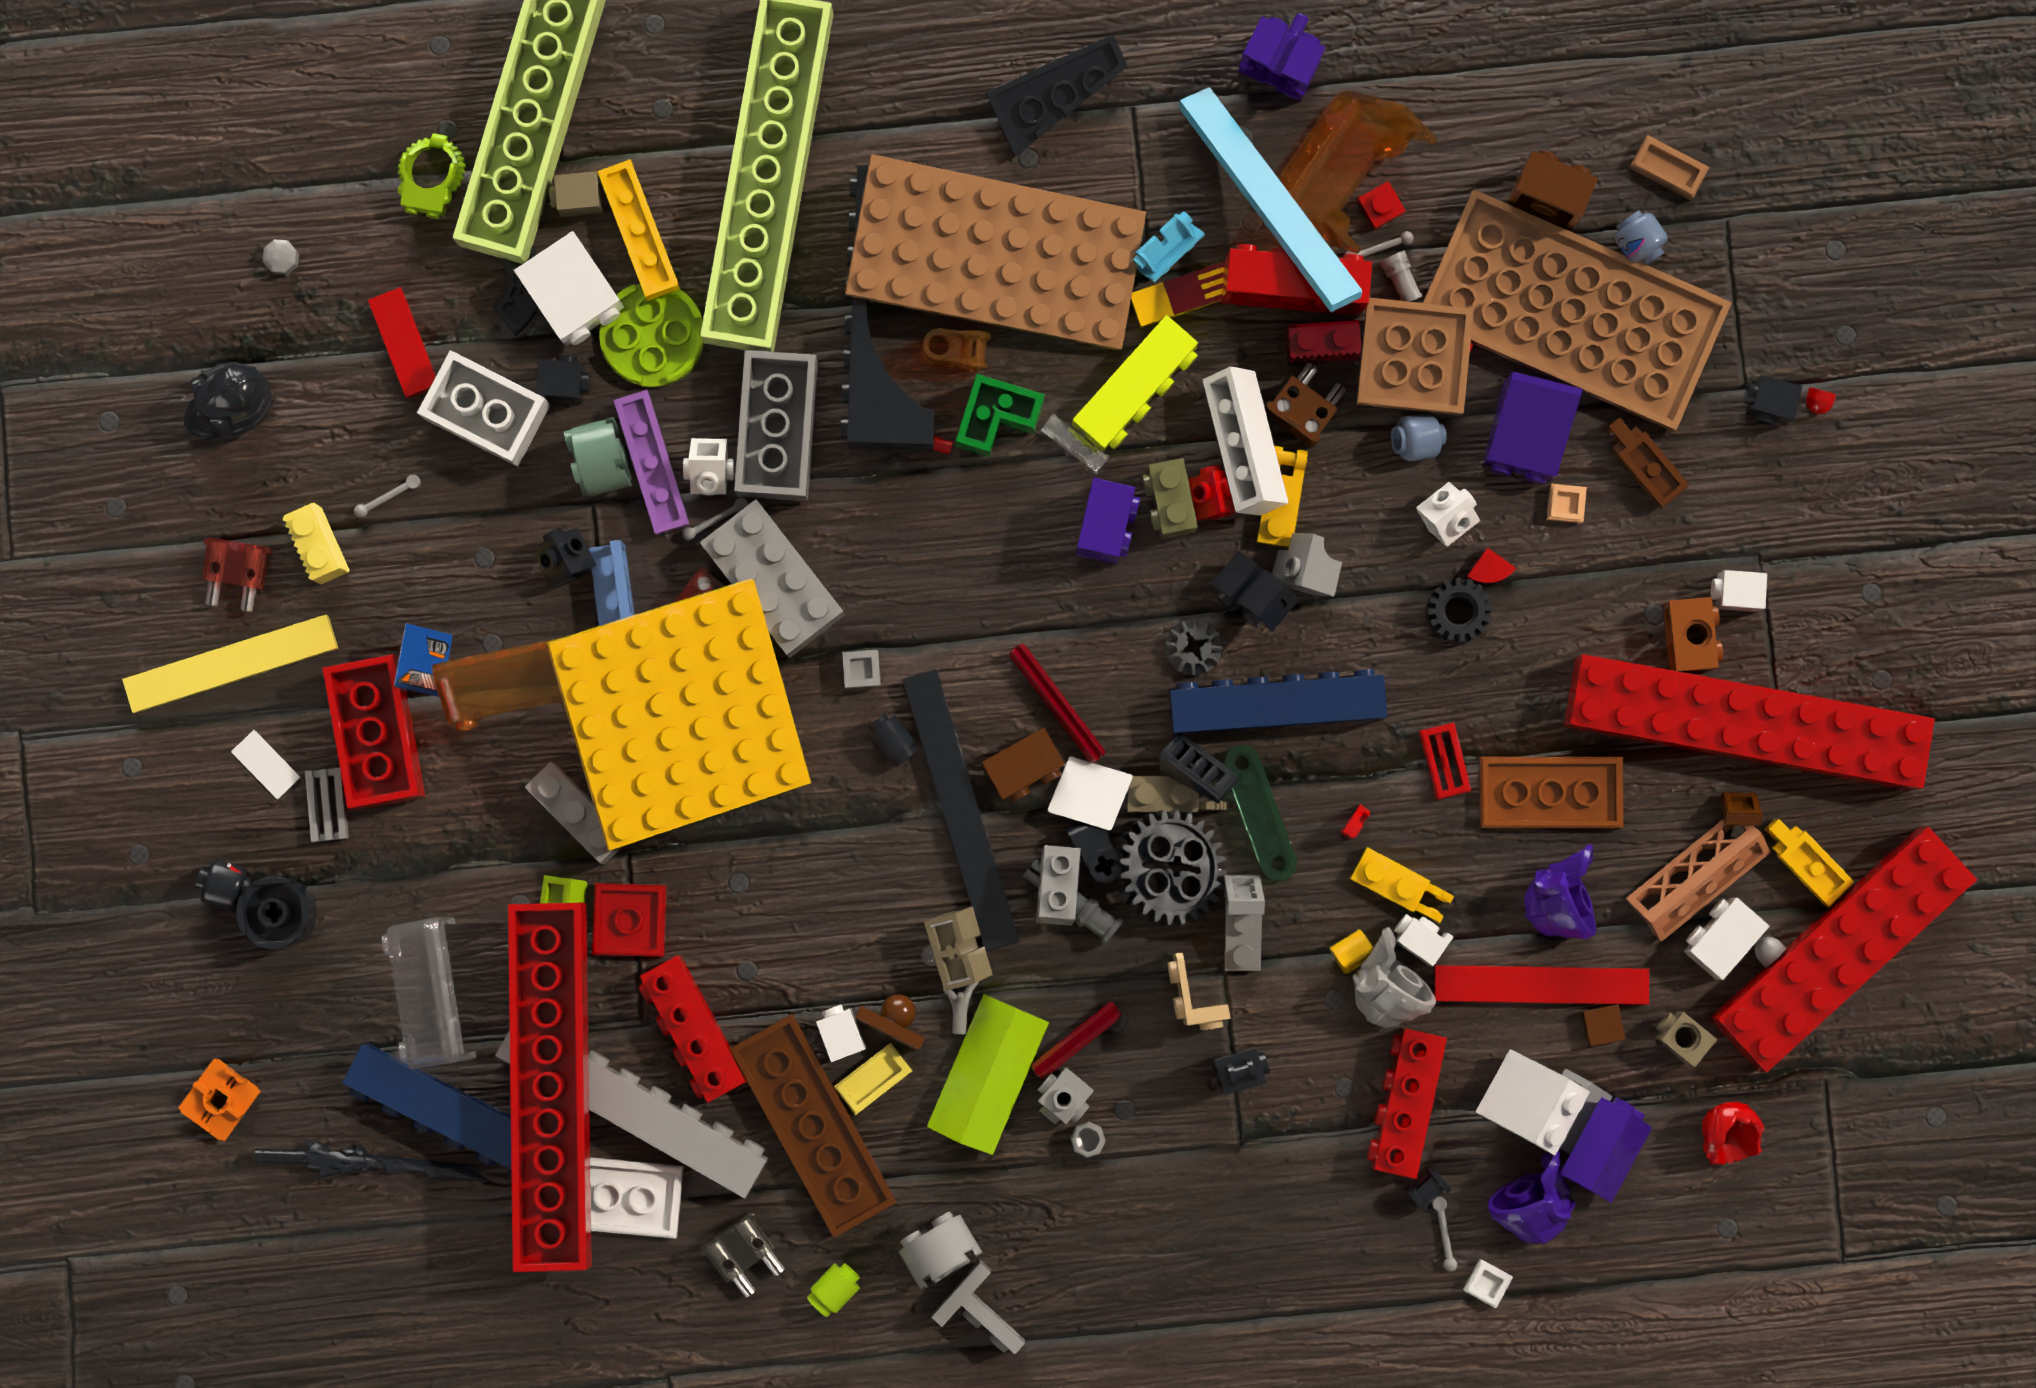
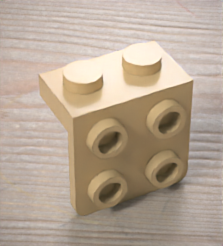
(1206, 1017)

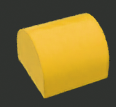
(1351, 951)

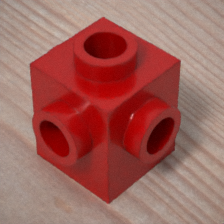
(1211, 494)

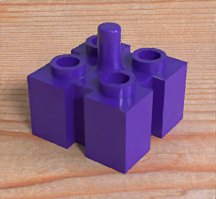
(1282, 56)

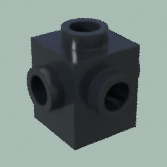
(564, 556)

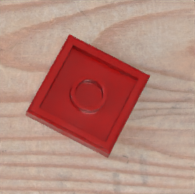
(629, 919)

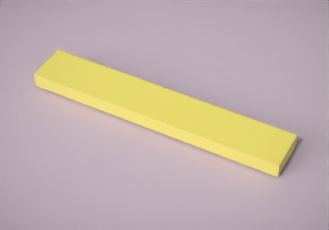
(230, 664)

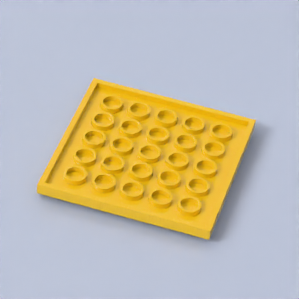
(679, 713)

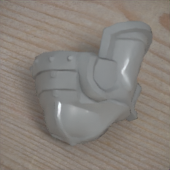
(1389, 989)

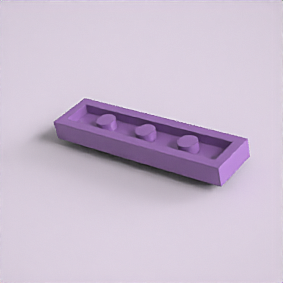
(651, 462)

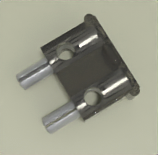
(736, 1245)

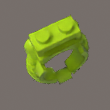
(429, 200)

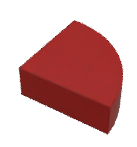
(1490, 568)
(1355, 822)

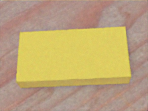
(873, 1078)

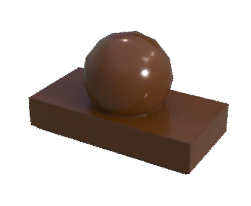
(895, 1017)

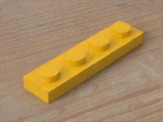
(638, 230)

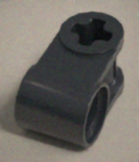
(1094, 845)

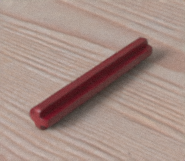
(1057, 703)

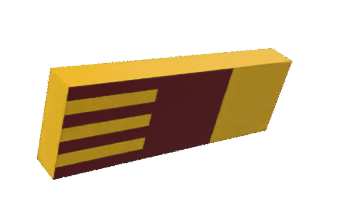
(1178, 295)

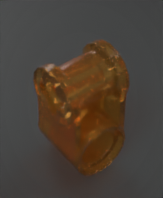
(959, 349)

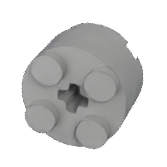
(938, 1250)

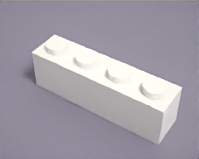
(1245, 441)

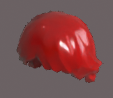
(1731, 1133)

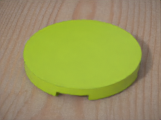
(653, 339)

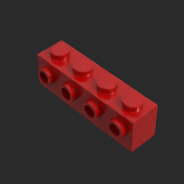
(693, 1029)
(1408, 1102)

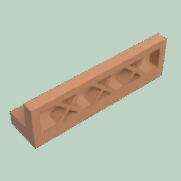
(1704, 879)

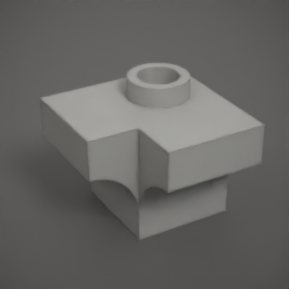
(1307, 566)

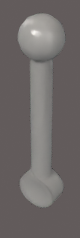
(1405, 238)
(412, 482)
(690, 533)
(1450, 1263)

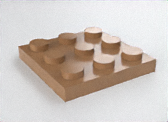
(1415, 356)

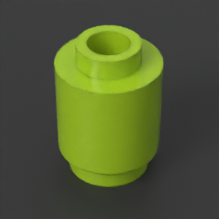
(834, 1289)

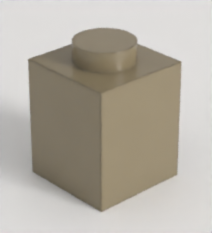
(577, 194)

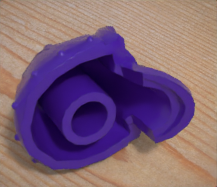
(1559, 901)
(1534, 1204)

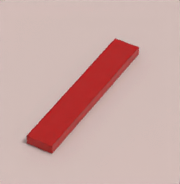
(1541, 984)

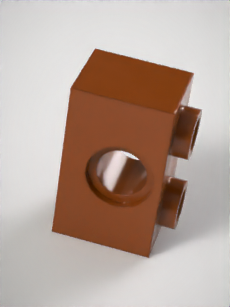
(1682, 654)

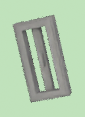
(312, 801)

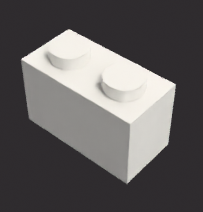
(1725, 937)

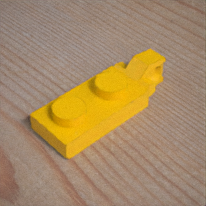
(1809, 862)

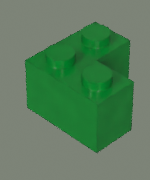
(994, 404)

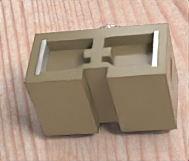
(955, 949)

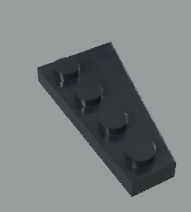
(1049, 93)

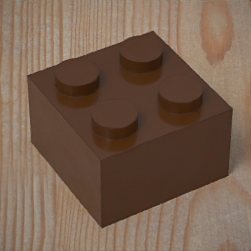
(1552, 189)

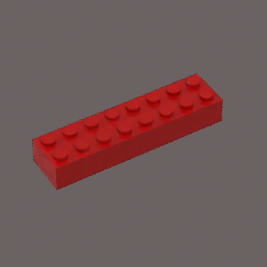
(1843, 948)

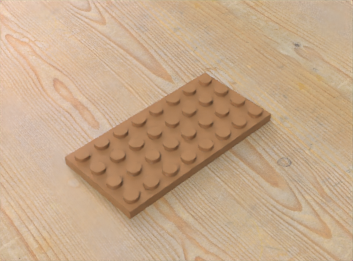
(995, 252)
(1578, 310)

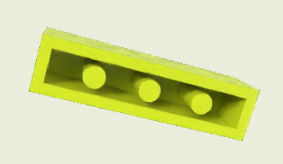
(1135, 384)

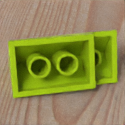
(987, 1075)

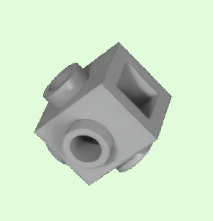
(1069, 1083)

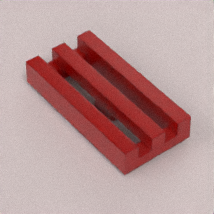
(1431, 765)

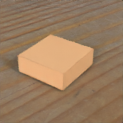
(1566, 503)

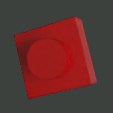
(1381, 205)

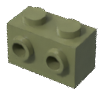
(1171, 498)

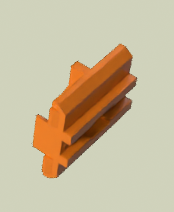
(205, 1089)

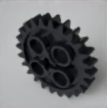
(1168, 900)

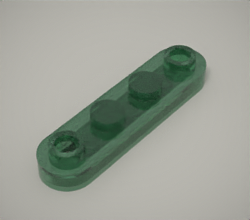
(1261, 814)

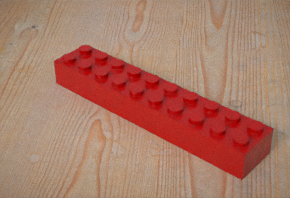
(1749, 722)
(549, 1087)

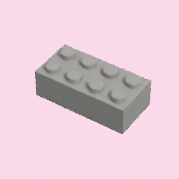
(776, 425)
(789, 592)

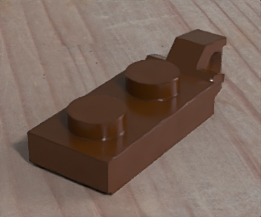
(1646, 463)

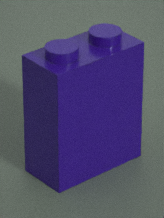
(1607, 1148)

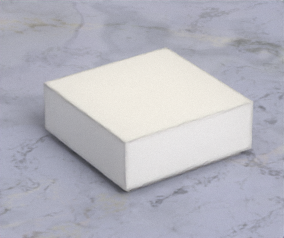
(1487, 1283)

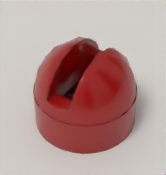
(1819, 401)

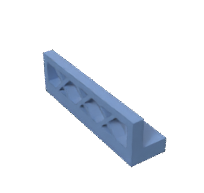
(612, 582)

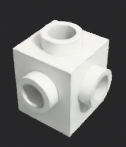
(708, 466)
(1448, 513)

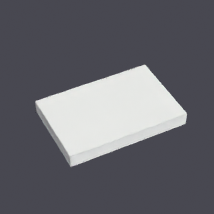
(635, 1197)

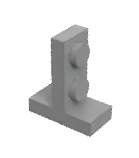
(1243, 922)
(977, 1311)

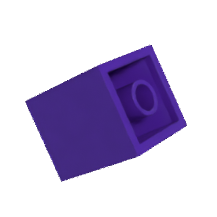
(1531, 427)

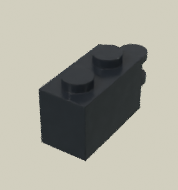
(1240, 1069)

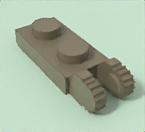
(1166, 794)

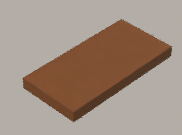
(1551, 792)

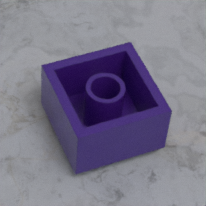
(1106, 520)

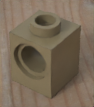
(1699, 1043)

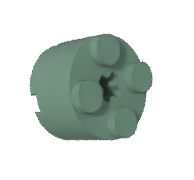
(598, 457)

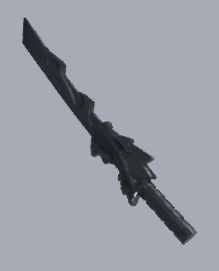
(352, 1160)

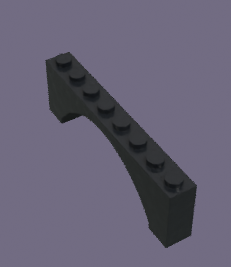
(878, 409)

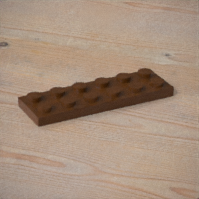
(813, 1125)

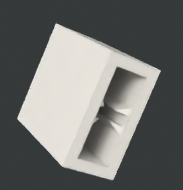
(569, 289)
(1533, 1101)

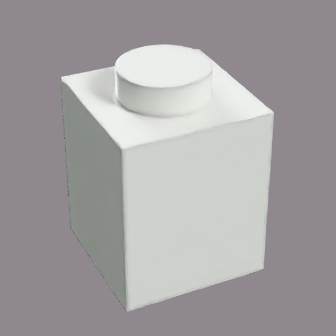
(1740, 590)
(840, 1033)

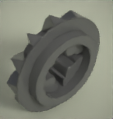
(1188, 663)

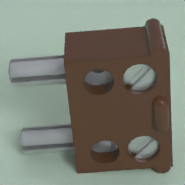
(1299, 413)

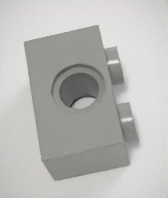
(1058, 885)

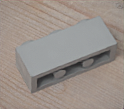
(571, 809)

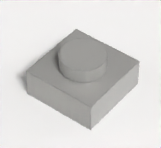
(861, 669)

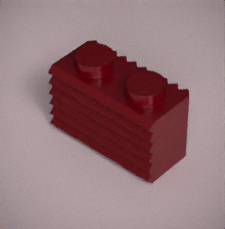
(1323, 342)

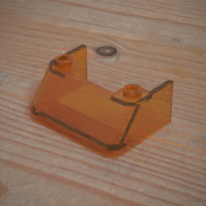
(1340, 154)
(496, 684)

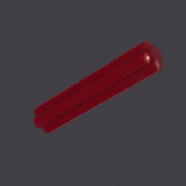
(1076, 1040)

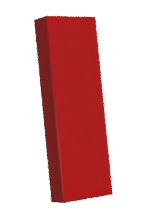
(403, 342)

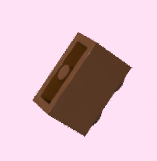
(1024, 765)

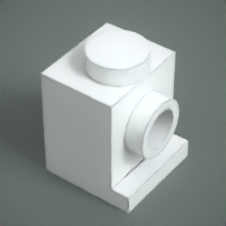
(1421, 939)

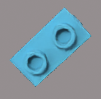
(1157, 257)

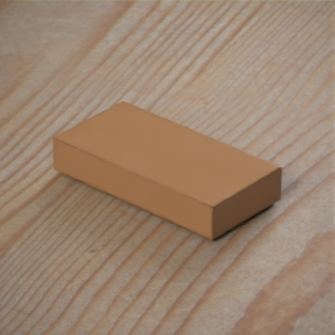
(1669, 167)

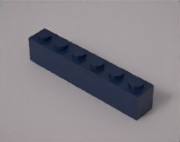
(1278, 703)
(431, 1104)

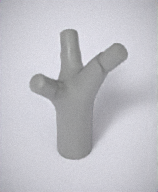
(959, 1007)

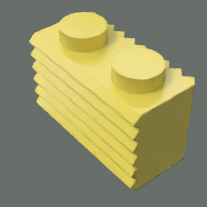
(316, 543)

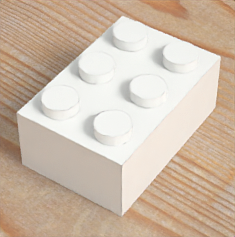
(483, 408)

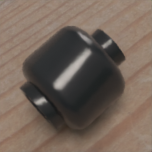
(222, 884)

